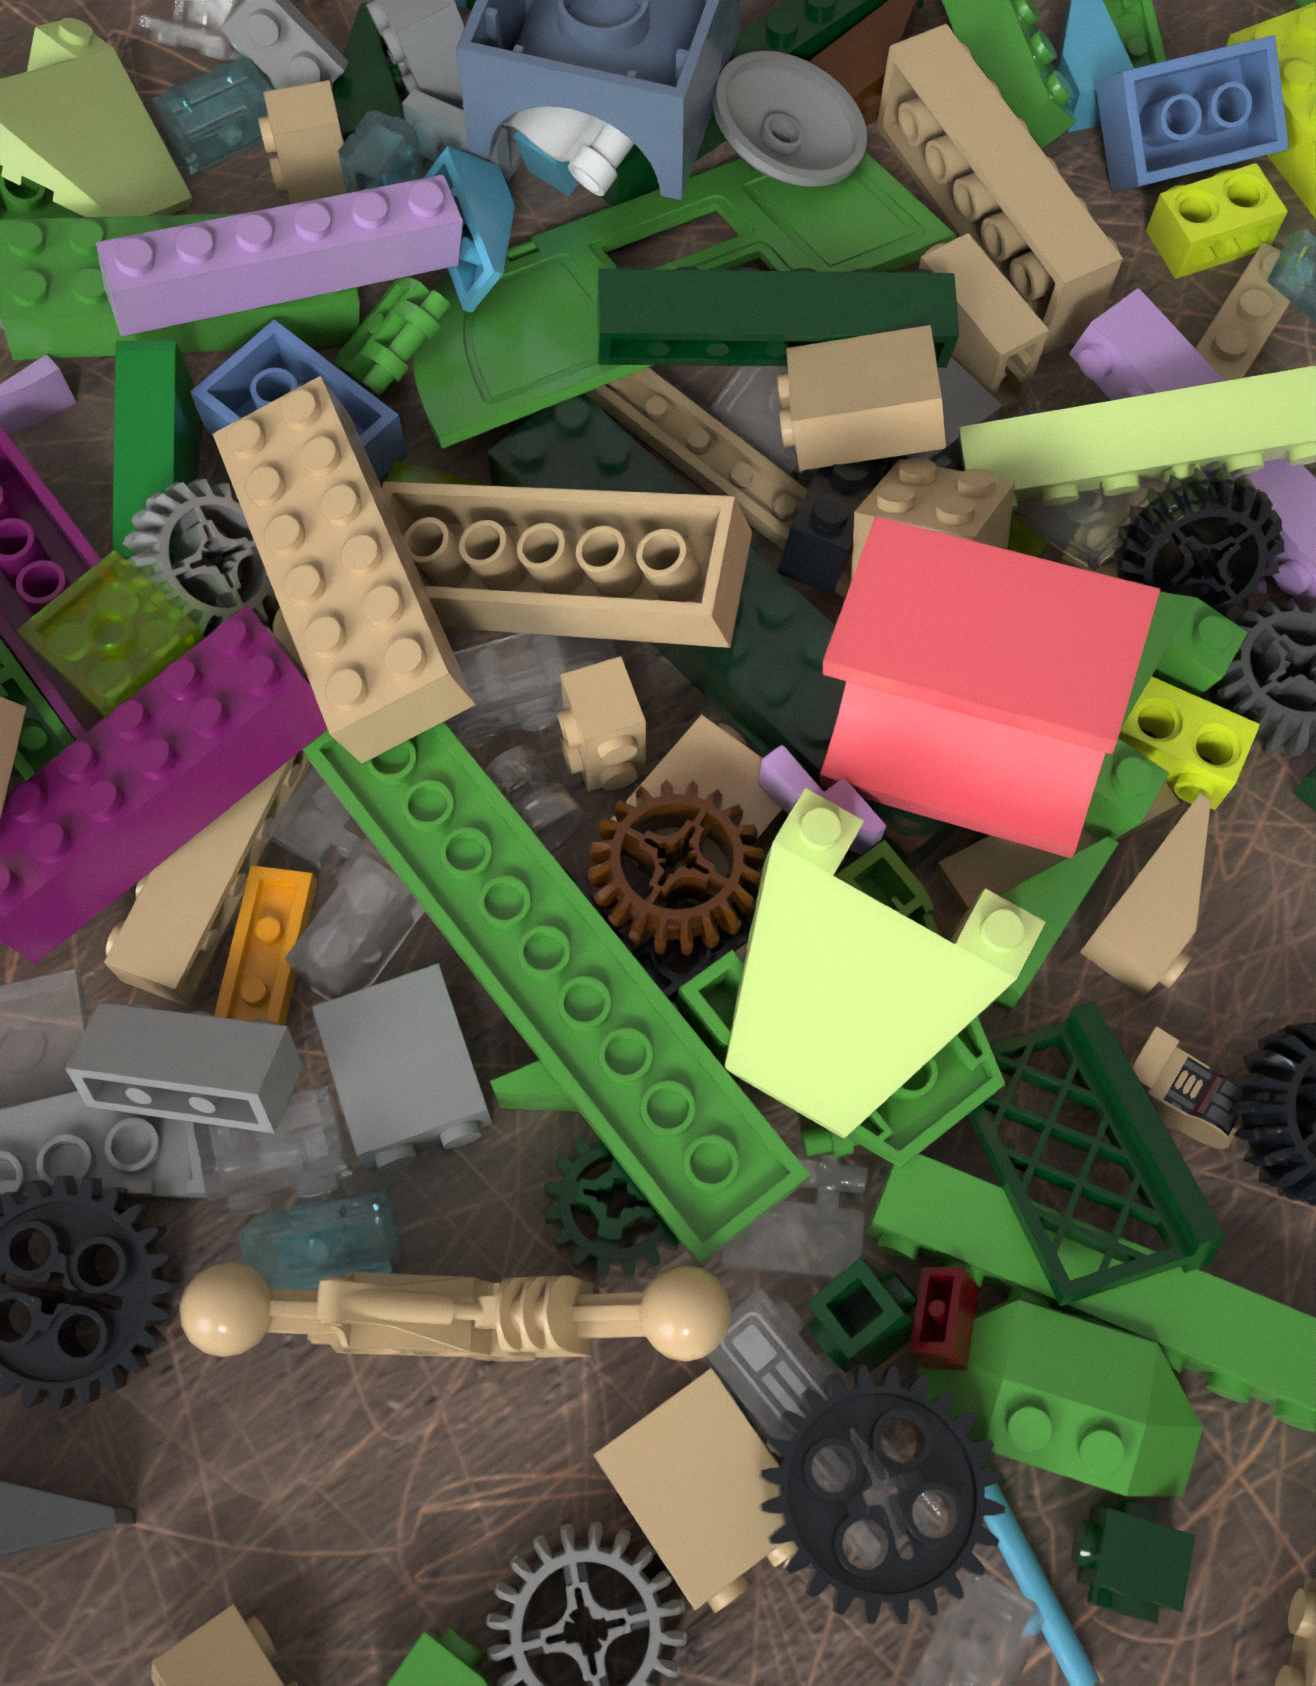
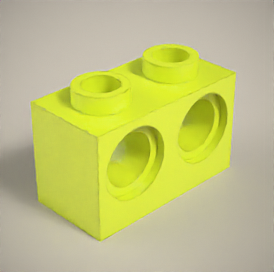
(1215, 220)
(1183, 731)

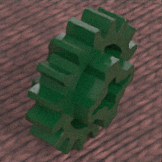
(585, 1197)

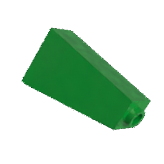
(153, 431)

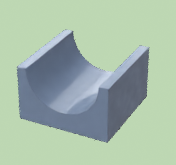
(622, 61)

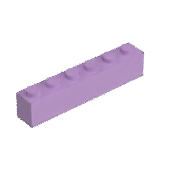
(279, 254)
(1140, 353)

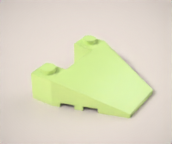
(85, 130)
(847, 991)

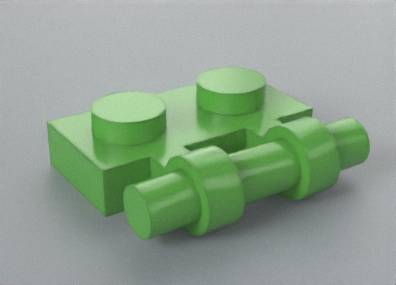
(392, 334)

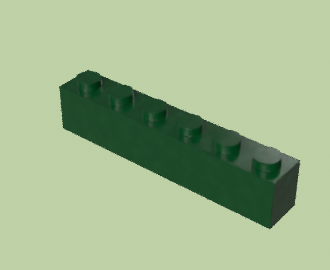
(756, 315)

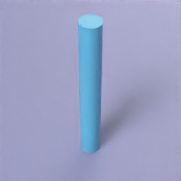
(1037, 1588)

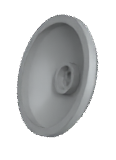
(789, 119)

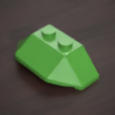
(1074, 1399)

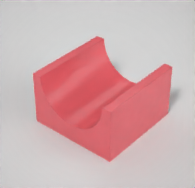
(981, 683)

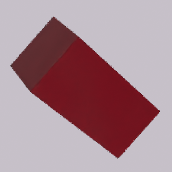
(944, 1318)

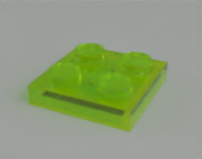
(110, 633)

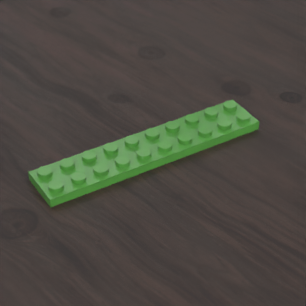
(568, 986)

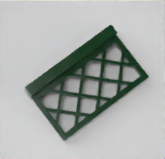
(1137, 1144)

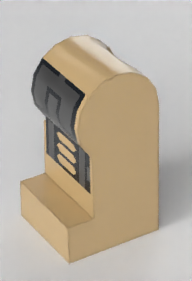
(1186, 1090)

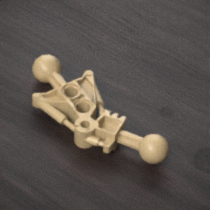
(454, 1316)

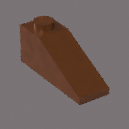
(862, 53)

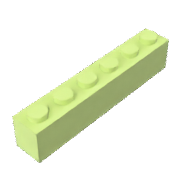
(1149, 437)

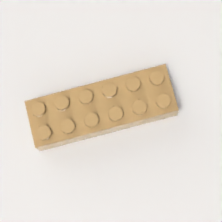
(995, 182)
(577, 560)
(342, 572)

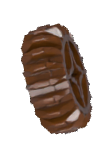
(634, 838)

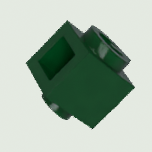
(862, 1316)
(1132, 1561)

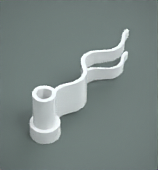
(576, 137)

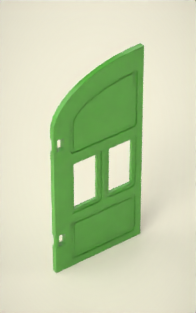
(538, 324)

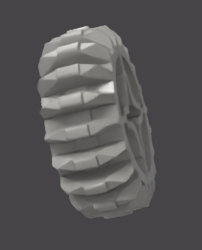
(193, 515)
(650, 1613)

